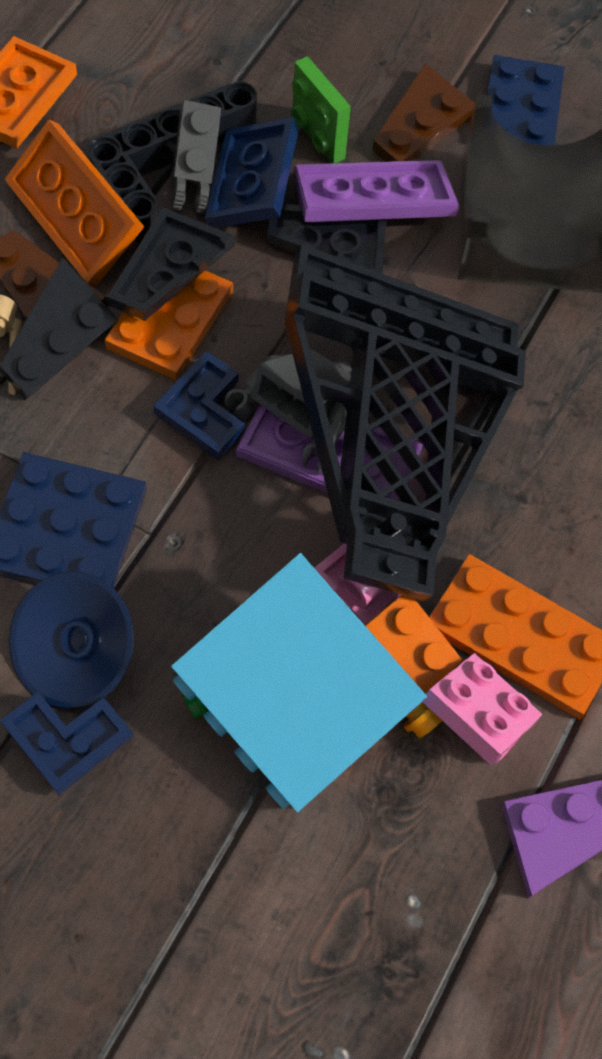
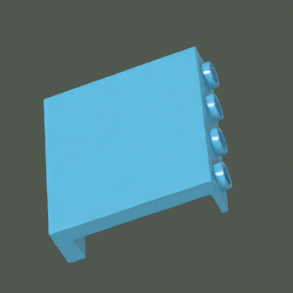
(297, 683)

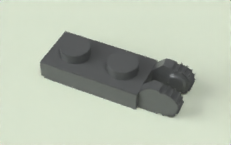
(195, 152)

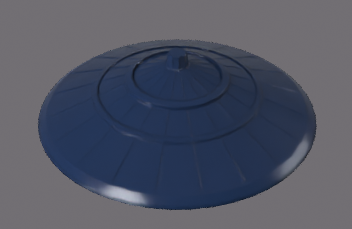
(71, 639)

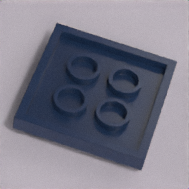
(66, 520)

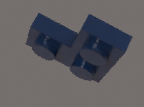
(194, 408)
(61, 750)

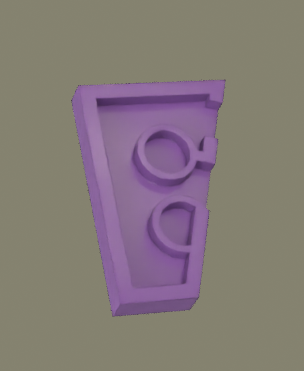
(554, 832)

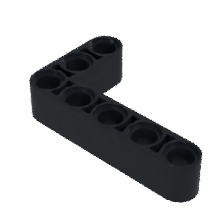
(151, 142)

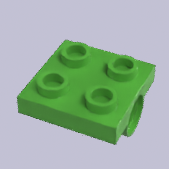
(320, 110)

